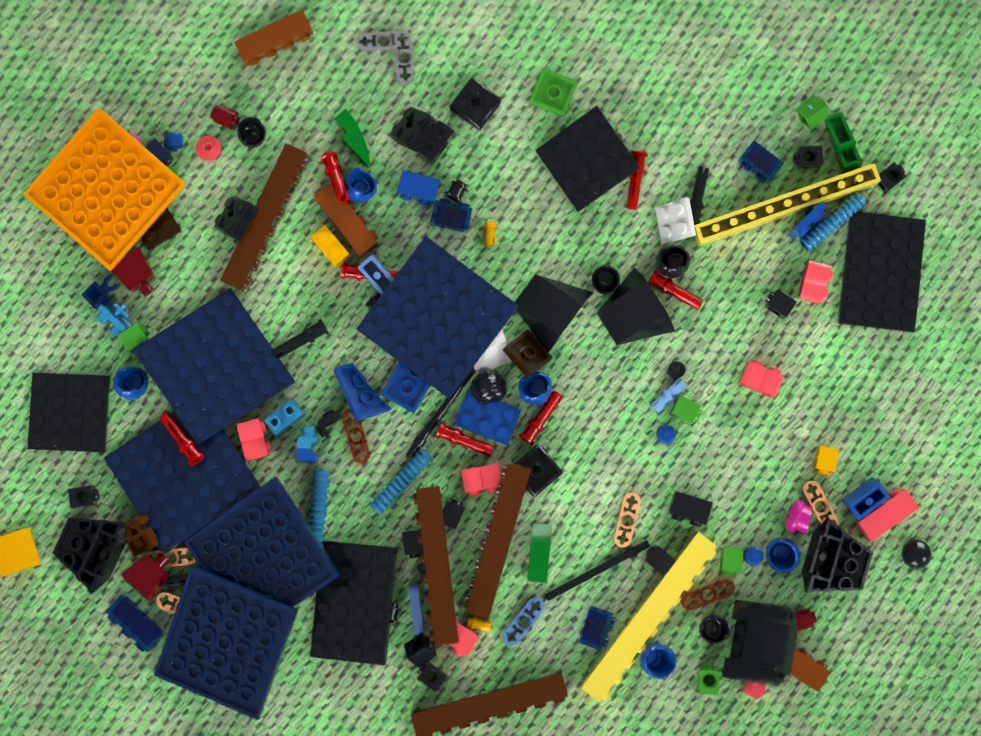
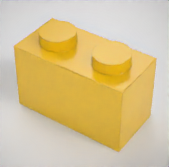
(330, 246)

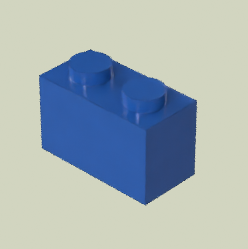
(418, 188)
(865, 498)

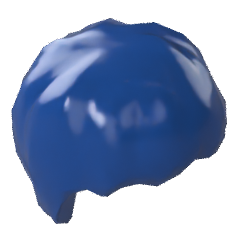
(360, 185)
(130, 382)
(535, 389)
(783, 555)
(658, 661)

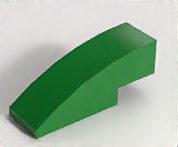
(353, 136)
(843, 142)
(539, 553)

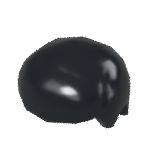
(246, 128)
(607, 275)
(916, 554)
(707, 625)

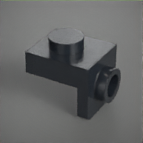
(329, 418)

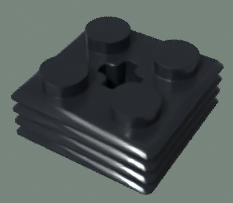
(475, 115)
(413, 128)
(235, 217)
(549, 469)

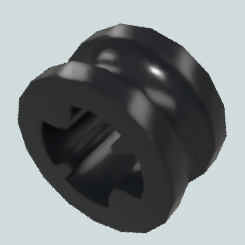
(676, 376)

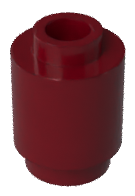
(225, 116)
(805, 619)

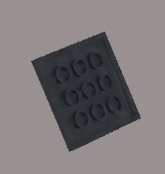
(587, 159)
(68, 412)

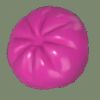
(798, 517)

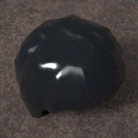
(673, 261)
(488, 387)

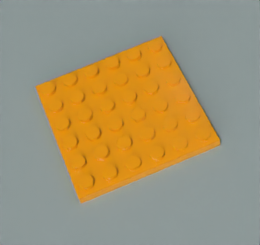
(104, 189)

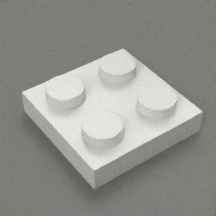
(675, 221)

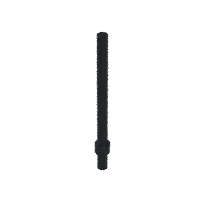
(420, 440)
(630, 552)

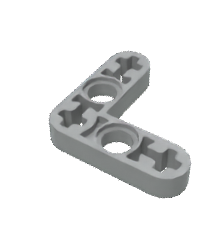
(392, 45)

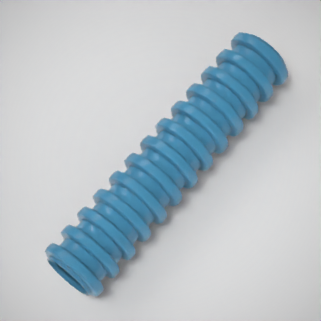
(833, 221)
(401, 481)
(319, 503)

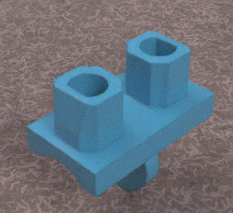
(117, 315)

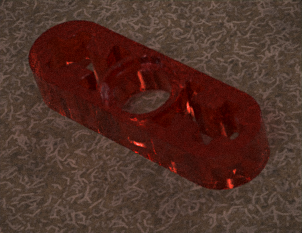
(355, 451)
(723, 594)

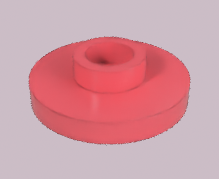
(208, 148)

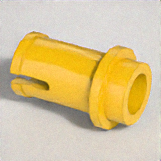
(489, 233)
(479, 624)

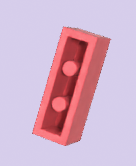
(887, 514)

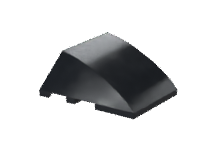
(550, 307)
(634, 311)
(91, 549)
(835, 560)

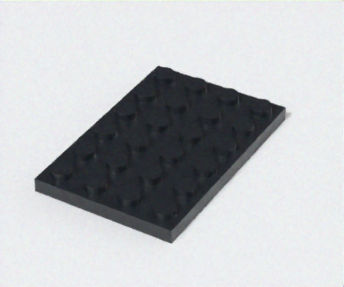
(882, 272)
(356, 607)

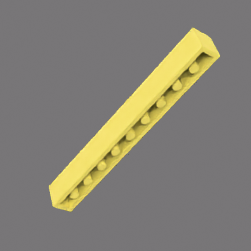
(786, 204)
(648, 616)

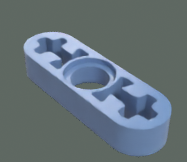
(416, 609)
(509, 629)

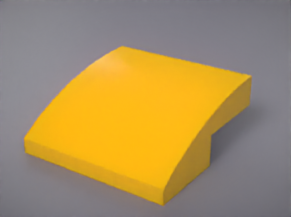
(17, 552)

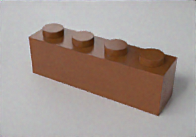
(274, 37)
(347, 222)
(808, 671)

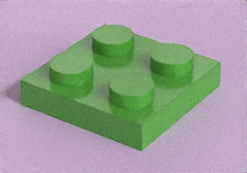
(553, 92)

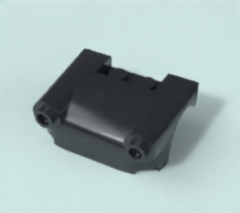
(761, 643)

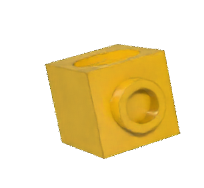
(826, 460)

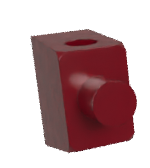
(135, 272)
(147, 575)

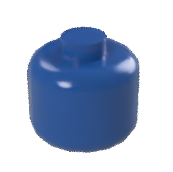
(173, 141)
(666, 434)
(753, 555)

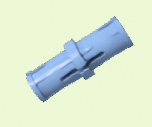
(668, 395)

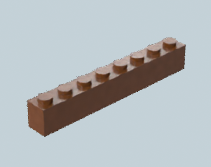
(270, 205)
(498, 540)
(437, 566)
(490, 704)

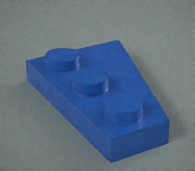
(358, 394)

